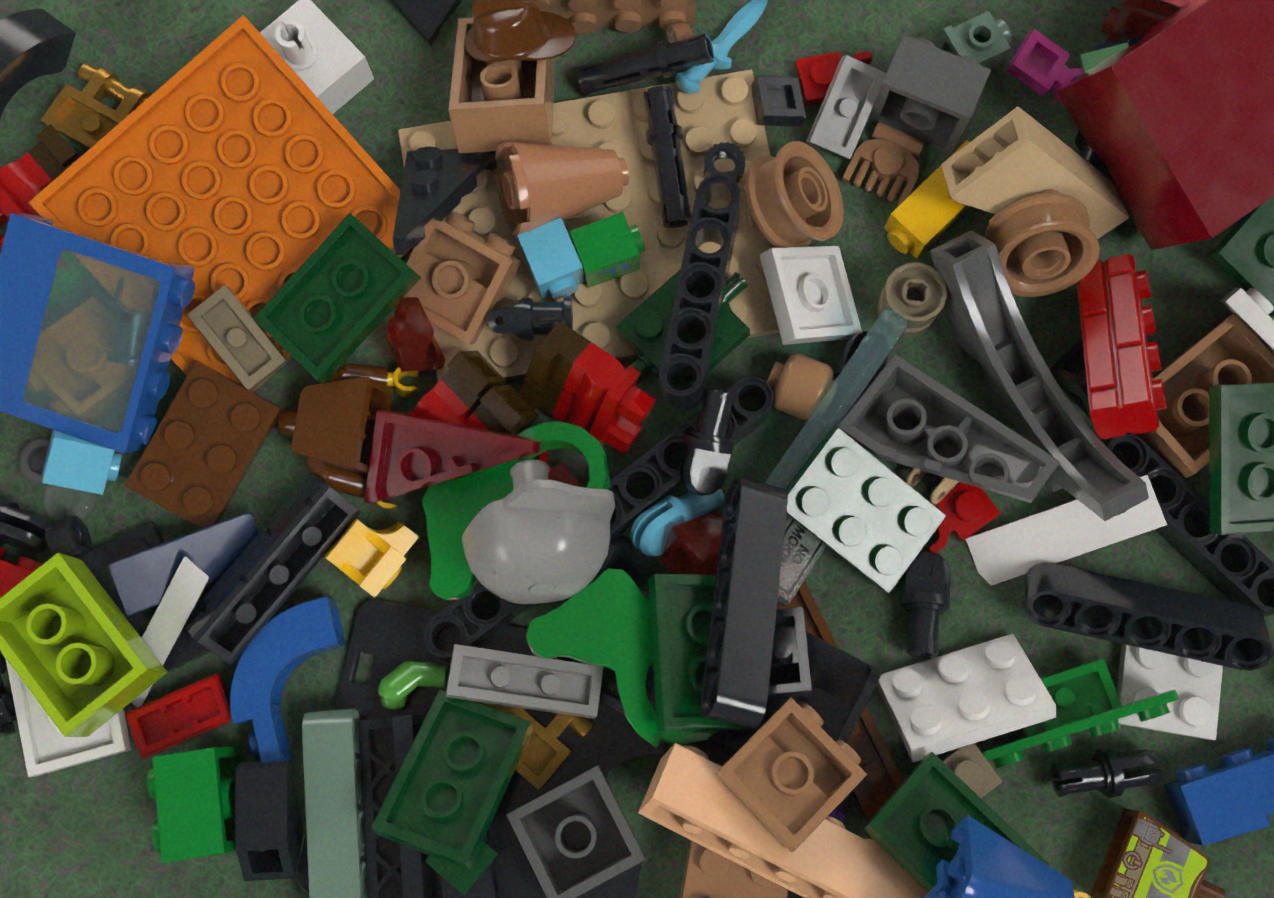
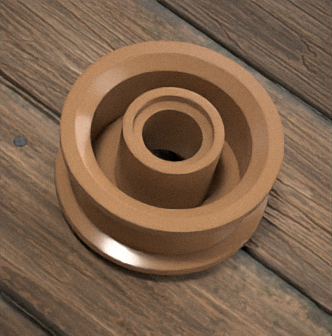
(793, 197)
(1044, 243)

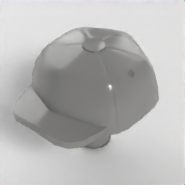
(540, 538)

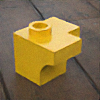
(372, 555)

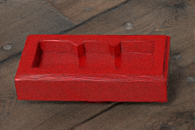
(180, 716)

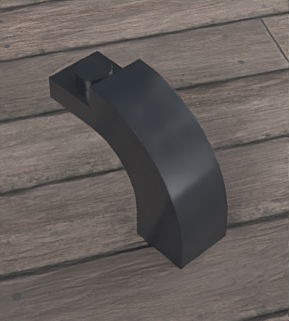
(31, 47)

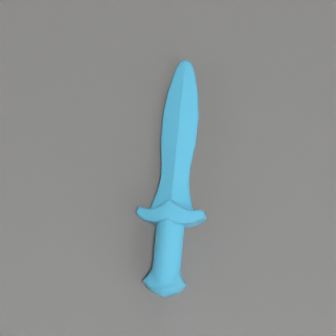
(736, 28)

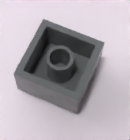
(929, 93)
(576, 835)

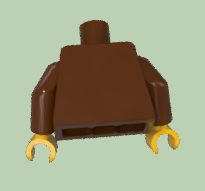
(338, 424)

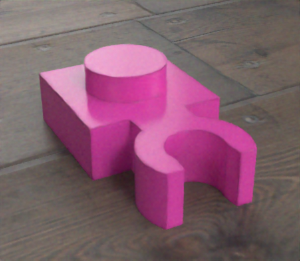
(1042, 65)

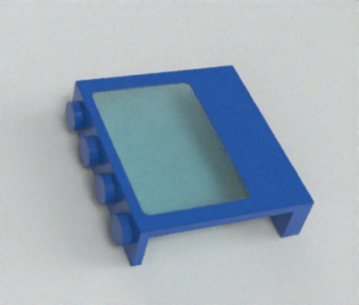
(86, 333)

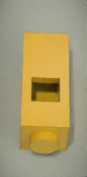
(924, 215)

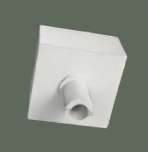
(319, 54)

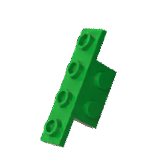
(1083, 701)

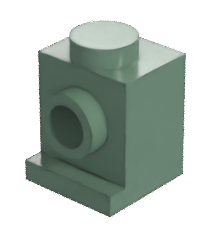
(994, 39)

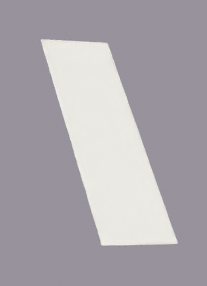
(1057, 536)

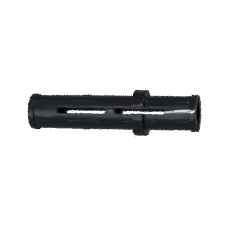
(656, 61)
(665, 139)

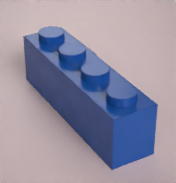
(1225, 798)

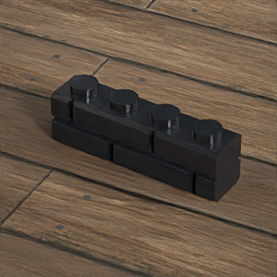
(270, 569)

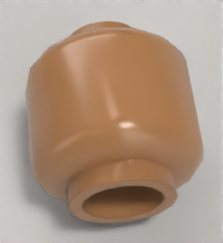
(799, 385)

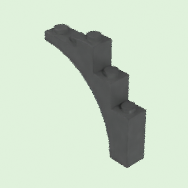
(1020, 382)

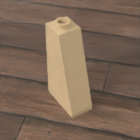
(1023, 159)

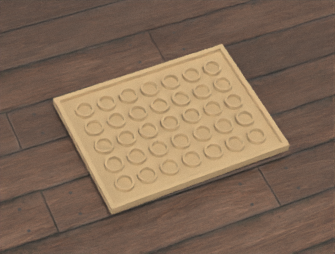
(619, 122)

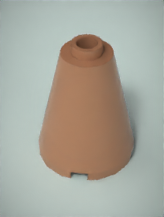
(555, 181)

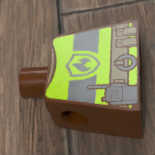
(1152, 863)

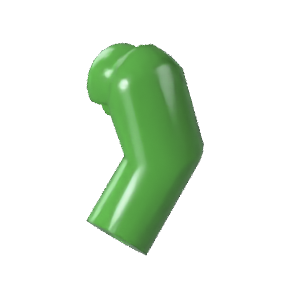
(406, 678)

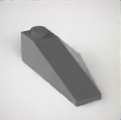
(933, 429)

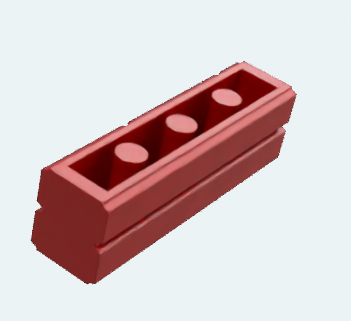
(1118, 350)

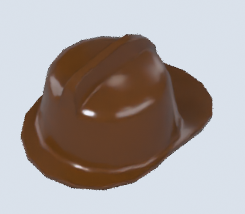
(517, 32)

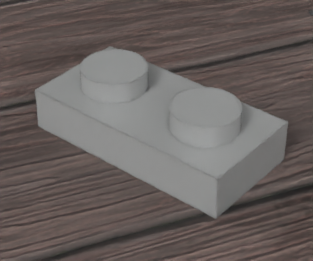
(846, 107)

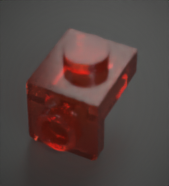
(412, 338)

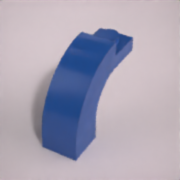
(267, 664)

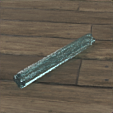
(840, 395)

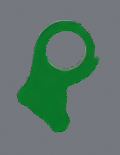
(456, 502)
(612, 630)

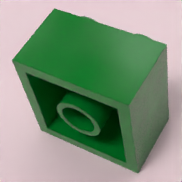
(194, 802)

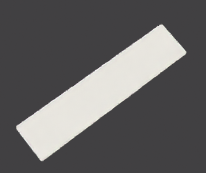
(173, 613)

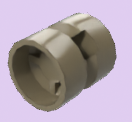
(914, 293)

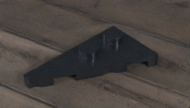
(433, 188)

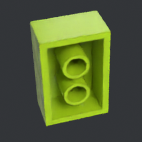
(74, 646)

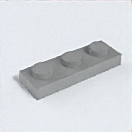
(524, 681)

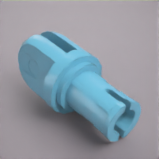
(653, 525)

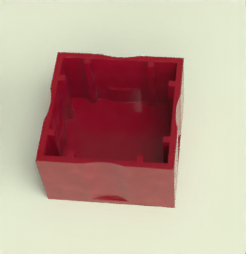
(1186, 119)

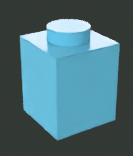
(552, 259)
(79, 464)

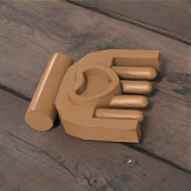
(889, 157)

